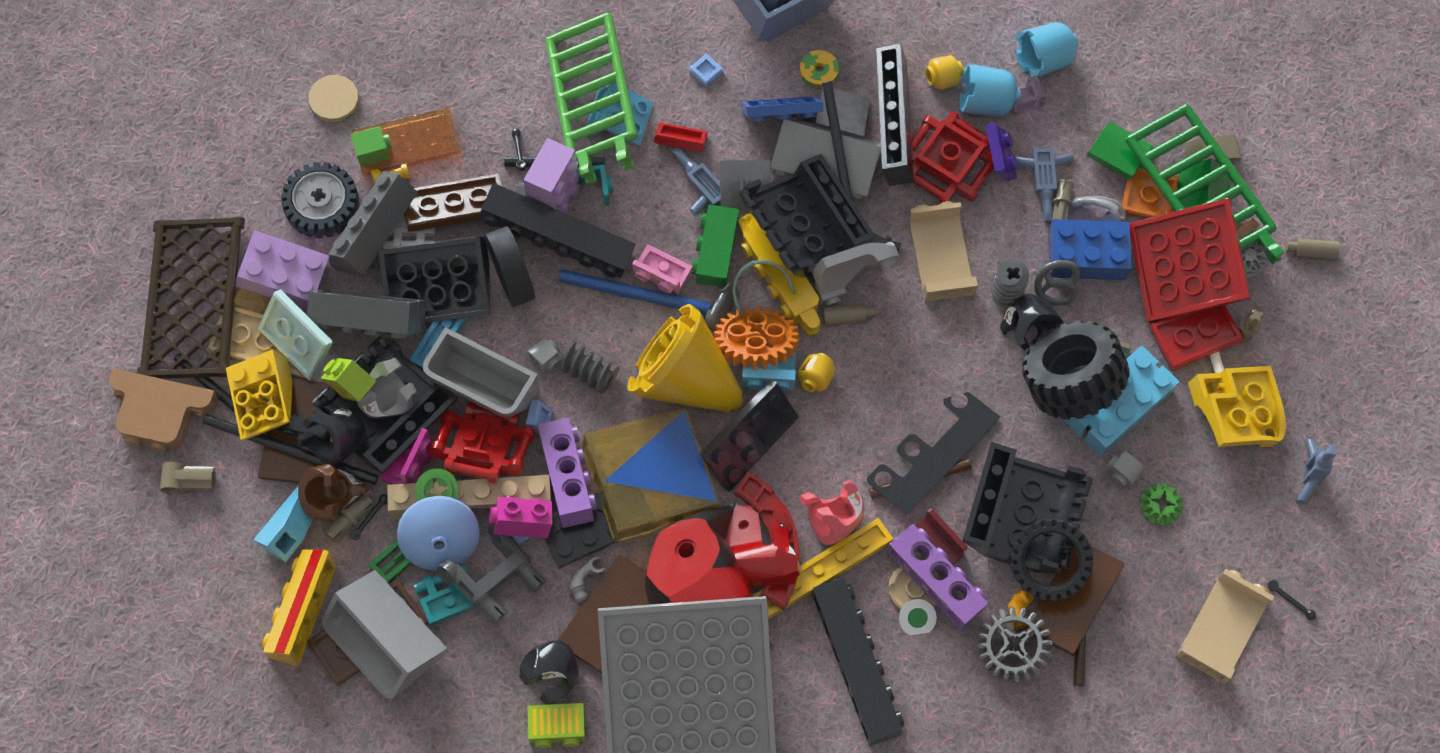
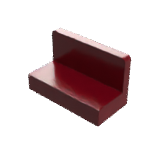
(943, 536)

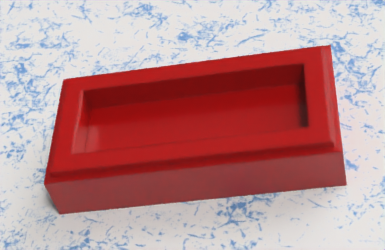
(680, 137)

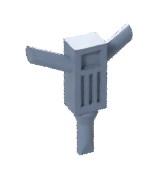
(1044, 175)
(702, 180)
(1316, 468)

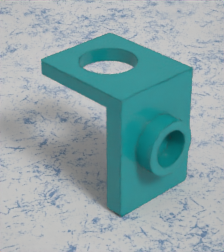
(605, 181)

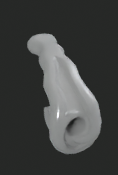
(1115, 209)

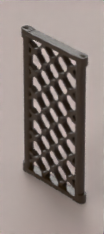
(159, 227)

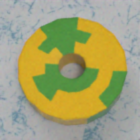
(815, 59)

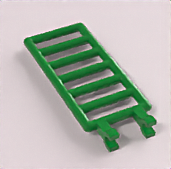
(1262, 235)

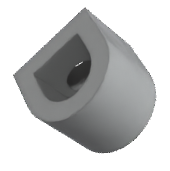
(545, 356)
(1124, 469)

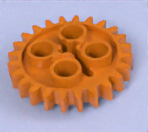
(757, 338)

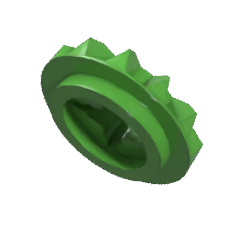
(443, 477)
(1151, 509)

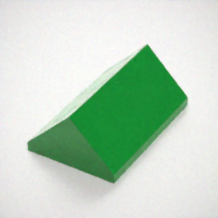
(1207, 192)

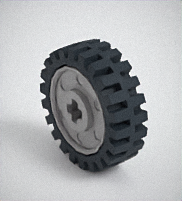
(330, 213)

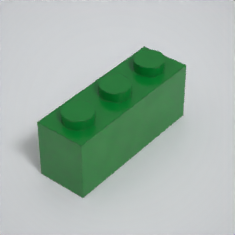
(715, 245)

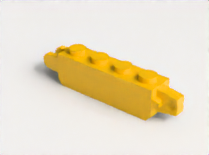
(799, 307)

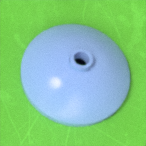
(437, 520)

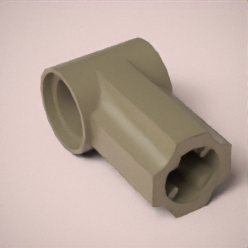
(182, 478)

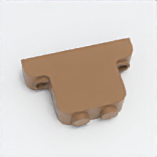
(157, 409)

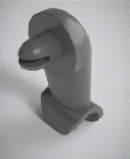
(721, 306)

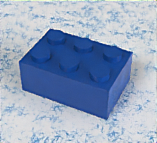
(1095, 246)

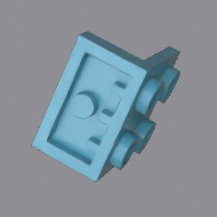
(641, 111)

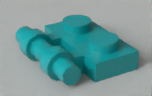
(444, 603)

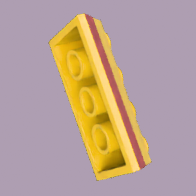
(299, 607)

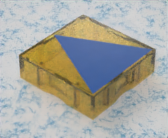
(649, 473)

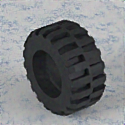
(1086, 389)

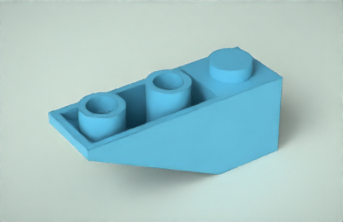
(285, 529)

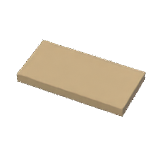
(248, 340)

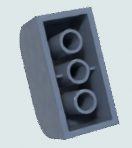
(775, 17)

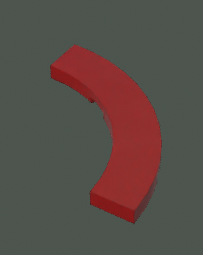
(764, 501)

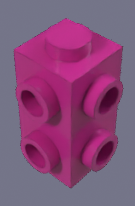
(521, 517)

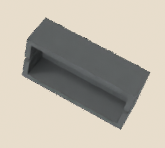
(366, 312)

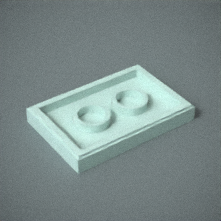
(295, 335)

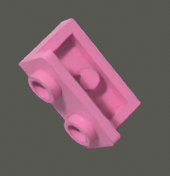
(661, 269)

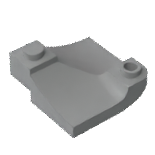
(839, 269)

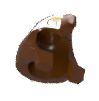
(327, 491)

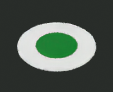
(917, 617)

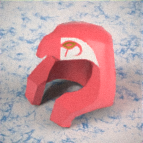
(835, 517)

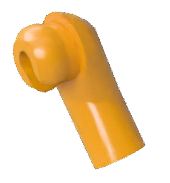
(1020, 600)

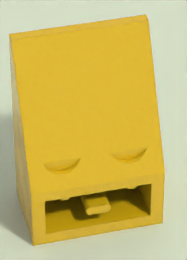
(261, 393)

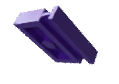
(1000, 146)

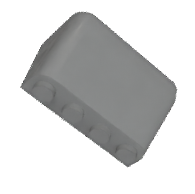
(804, 140)
(481, 375)
(381, 634)

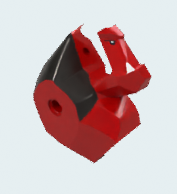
(719, 556)

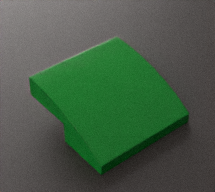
(1114, 153)

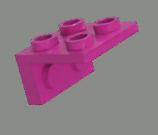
(409, 465)

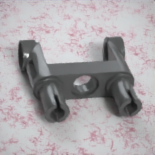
(480, 593)

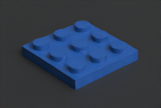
(782, 108)

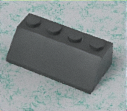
(372, 223)

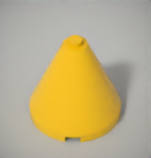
(686, 367)

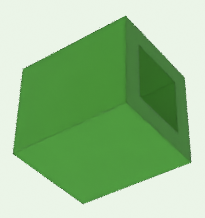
(371, 146)

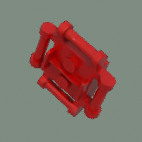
(951, 156)
(482, 443)

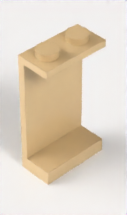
(941, 251)
(1224, 625)

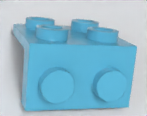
(783, 375)

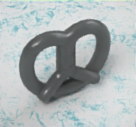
(1053, 282)

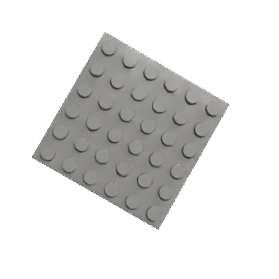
(688, 677)

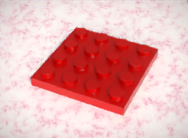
(1189, 260)

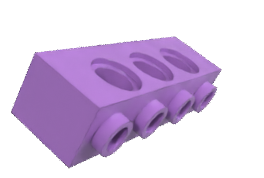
(571, 509)
(939, 591)

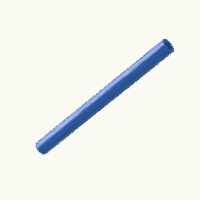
(631, 291)

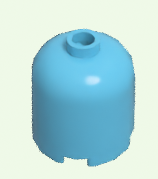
(1046, 48)
(988, 91)

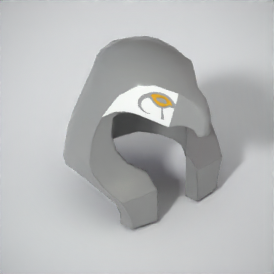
(388, 394)

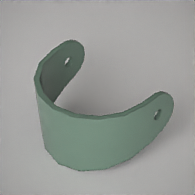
(755, 262)

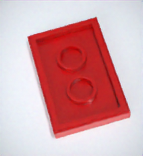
(1195, 336)

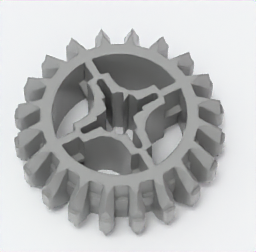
(1000, 626)

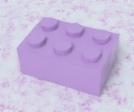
(553, 176)
(281, 265)

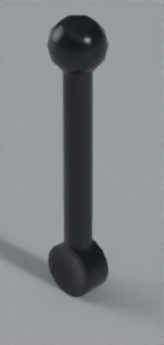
(520, 164)
(356, 533)
(1274, 586)

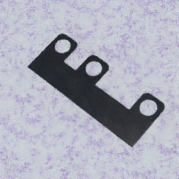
(936, 460)

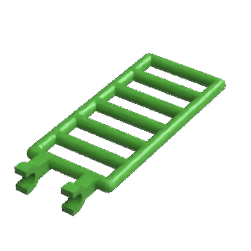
(618, 76)

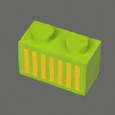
(347, 379)
(556, 725)

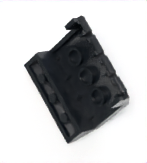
(807, 215)
(391, 436)
(1016, 495)

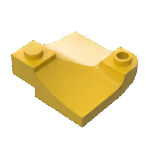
(1241, 405)

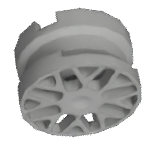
(1254, 259)

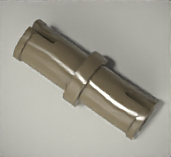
(349, 517)

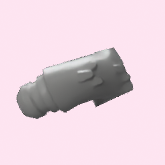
(578, 583)

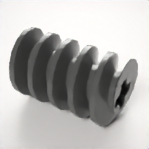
(1009, 282)
(587, 369)

